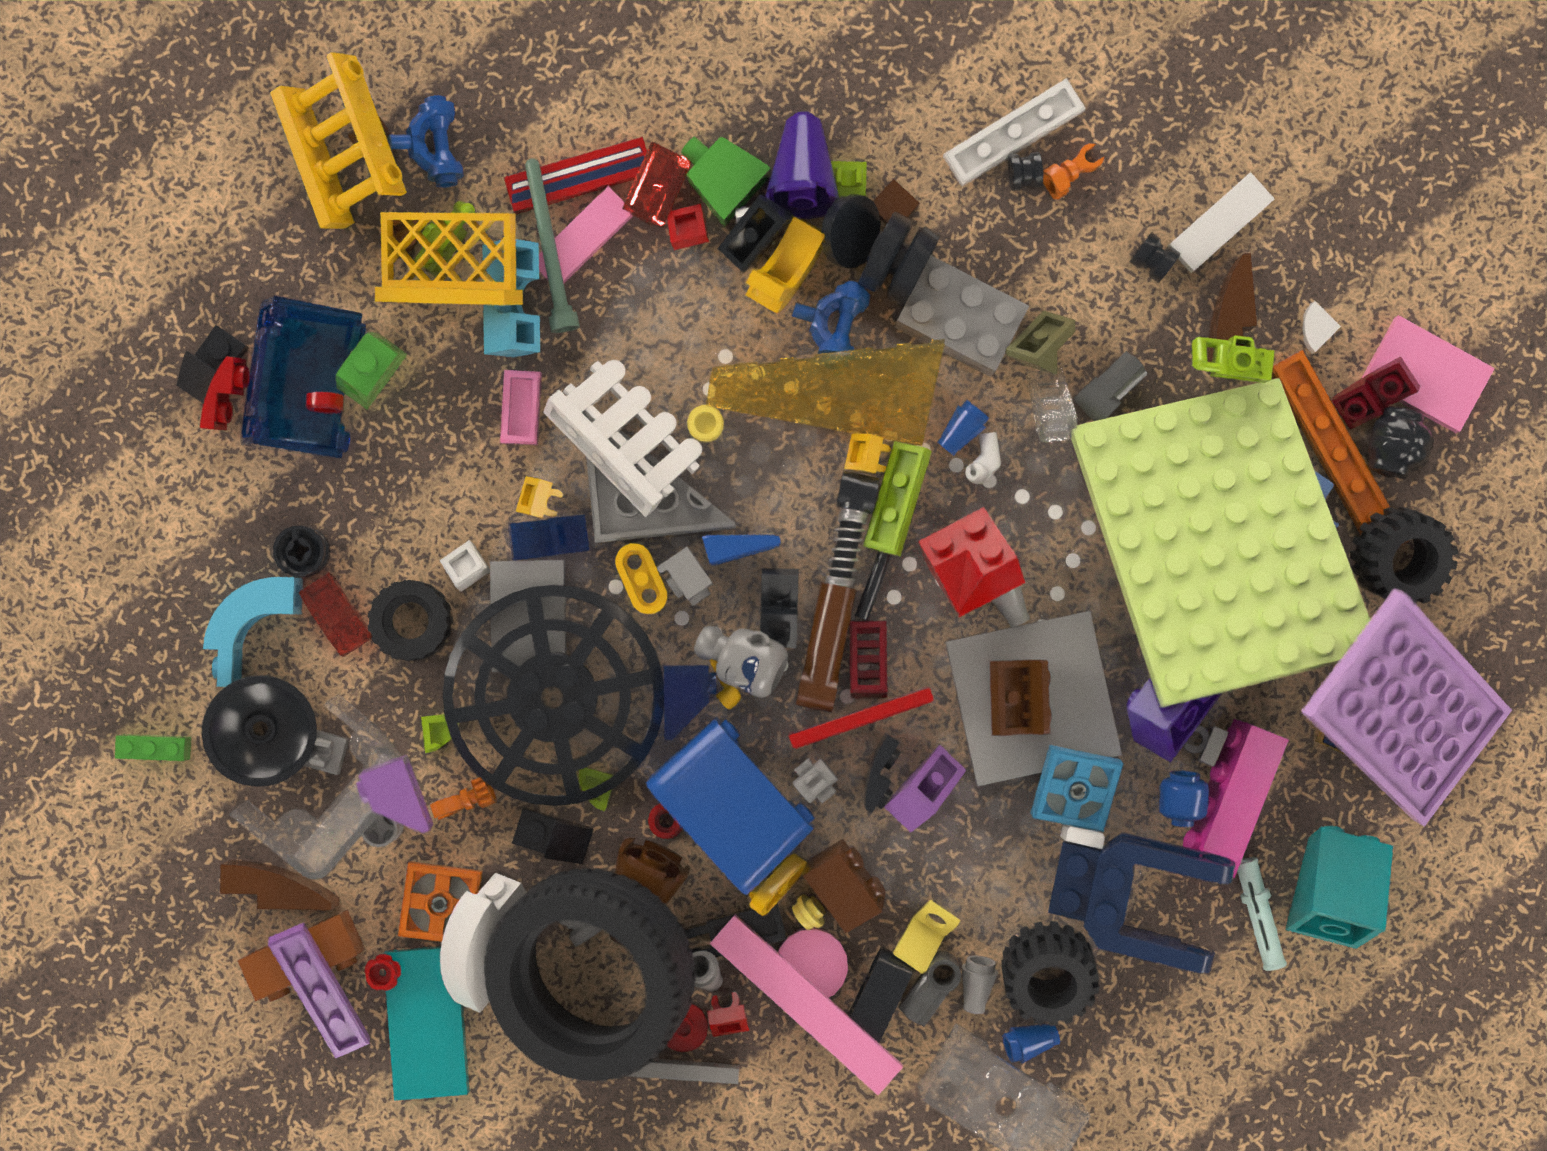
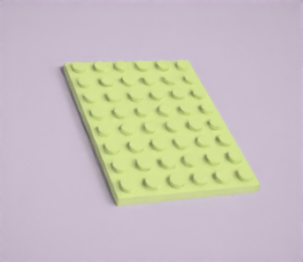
(1221, 541)

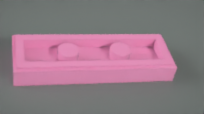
(588, 233)

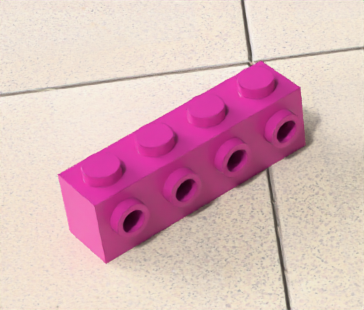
(1237, 791)

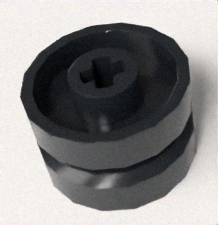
(895, 257)

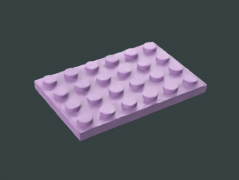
(1407, 708)

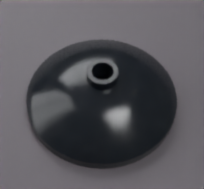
(256, 757)

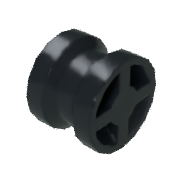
(1025, 171)

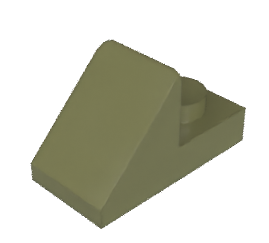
(1041, 340)

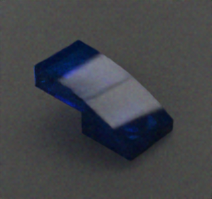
(548, 537)

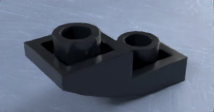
(877, 785)

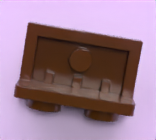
(1020, 697)

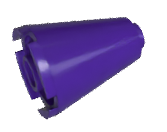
(803, 169)

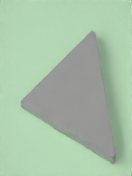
(677, 514)

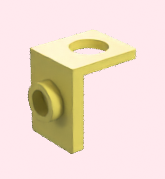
(924, 936)

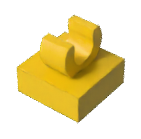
(865, 453)
(535, 497)

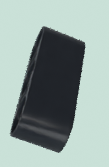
(880, 993)

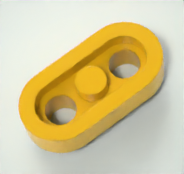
(641, 579)
(784, 877)

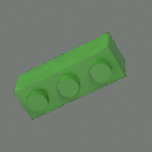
(152, 747)

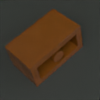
(845, 885)

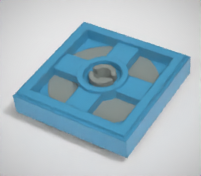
(1076, 788)

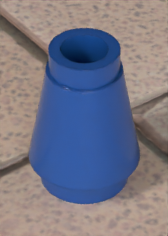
(962, 427)
(1029, 1041)

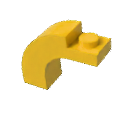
(787, 267)

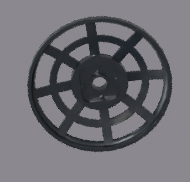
(554, 670)

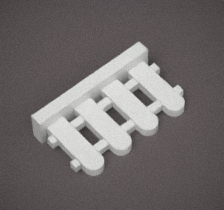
(619, 463)

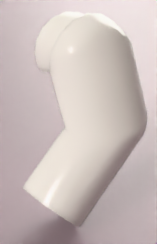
(987, 462)

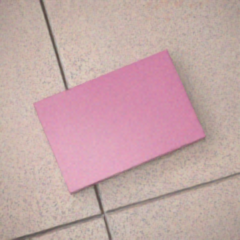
(1446, 375)

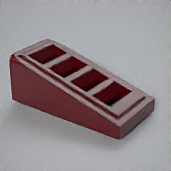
(868, 691)

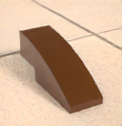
(1235, 304)
(275, 886)

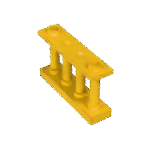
(309, 146)

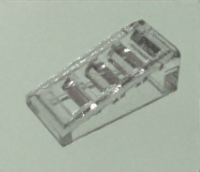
(1052, 425)

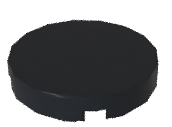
(850, 230)

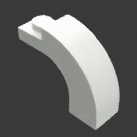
(467, 939)

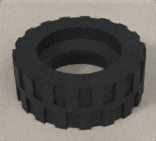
(382, 620)

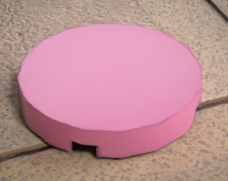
(817, 957)

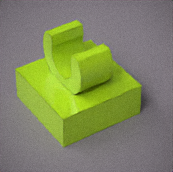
(850, 177)

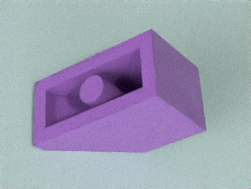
(925, 789)
(395, 793)

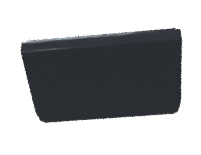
(755, 233)

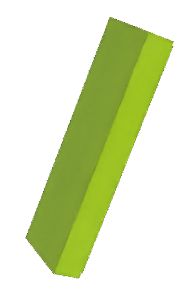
(897, 498)

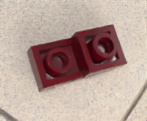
(1375, 392)

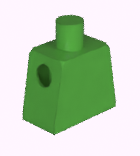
(724, 176)
(369, 368)

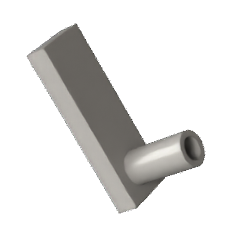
(690, 1071)

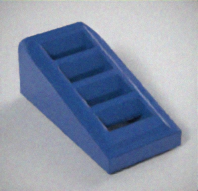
(733, 547)

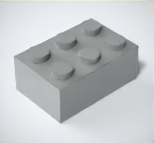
(963, 311)

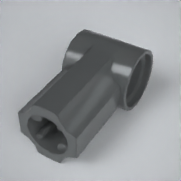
(1104, 393)
(930, 991)

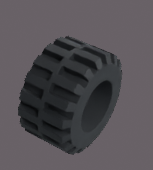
(1429, 563)
(1053, 998)

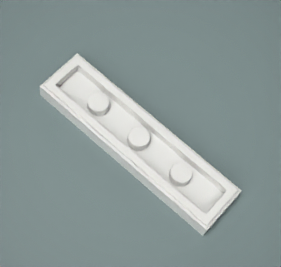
(1014, 132)

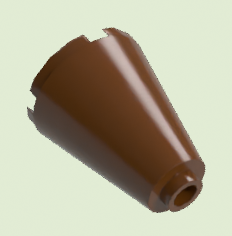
(651, 867)

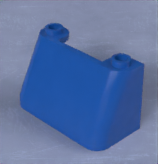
(730, 806)

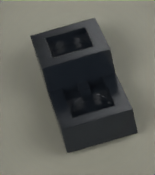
(780, 605)

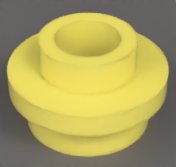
(809, 912)

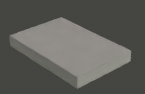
(515, 576)

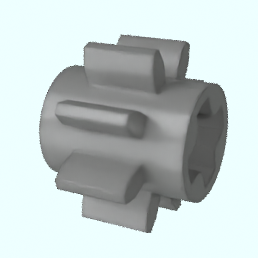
(815, 780)

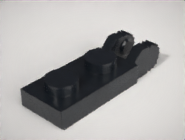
(768, 927)

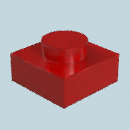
(687, 227)

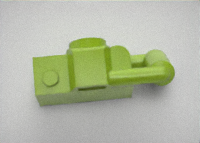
(447, 249)
(1233, 361)

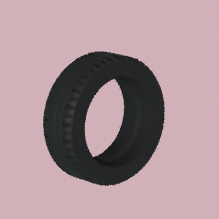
(544, 1027)

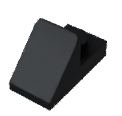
(199, 368)
(552, 836)

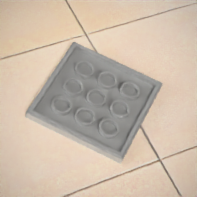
(1077, 695)

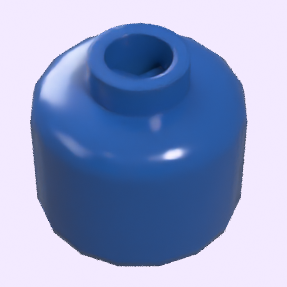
(1184, 798)

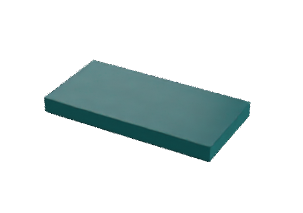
(425, 1030)

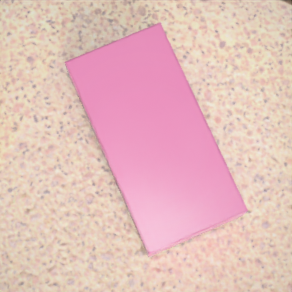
(520, 407)

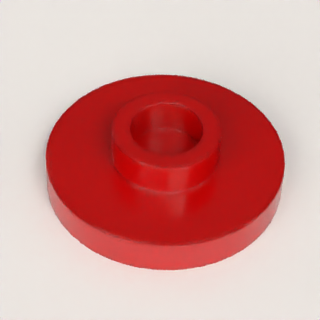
(690, 1032)

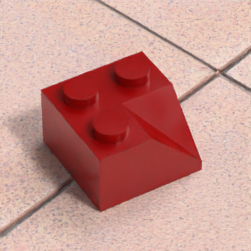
(972, 562)

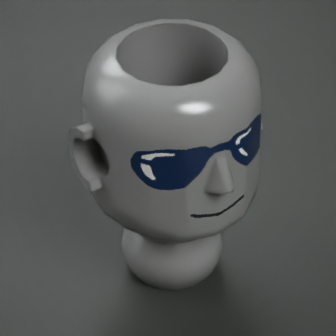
(744, 659)

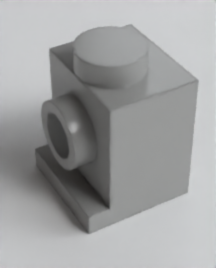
(686, 576)

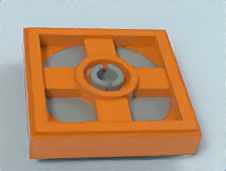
(431, 897)

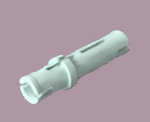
(1260, 913)

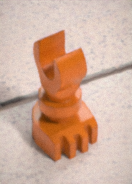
(1058, 178)
(481, 793)

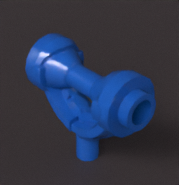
(433, 115)
(847, 299)

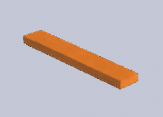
(1330, 439)

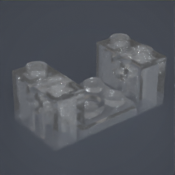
(971, 1079)

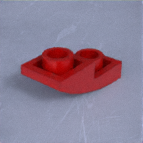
(229, 379)

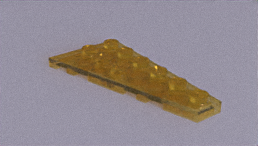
(845, 391)

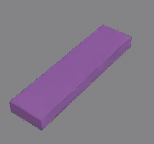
(319, 990)

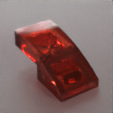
(335, 614)

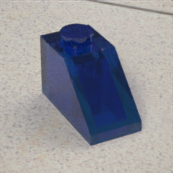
(685, 695)

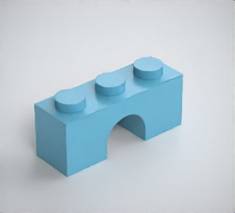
(507, 327)

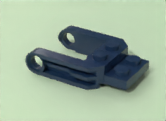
(1097, 885)

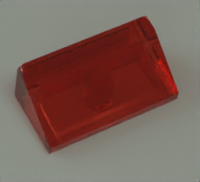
(656, 185)

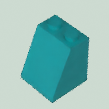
(1342, 888)

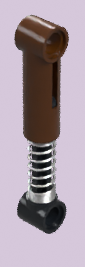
(836, 596)

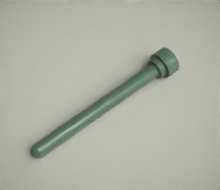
(563, 316)

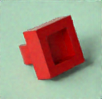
(729, 1019)

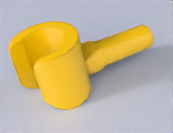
(729, 695)

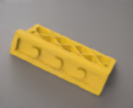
(452, 291)

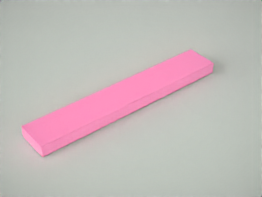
(806, 1004)

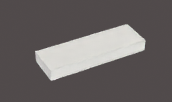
(1221, 222)

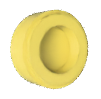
(705, 423)

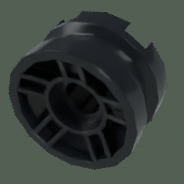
(313, 561)

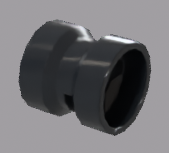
(1154, 257)

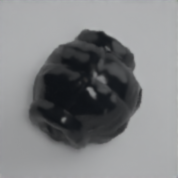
(1399, 443)

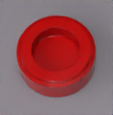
(324, 402)

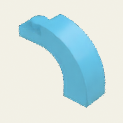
(239, 613)

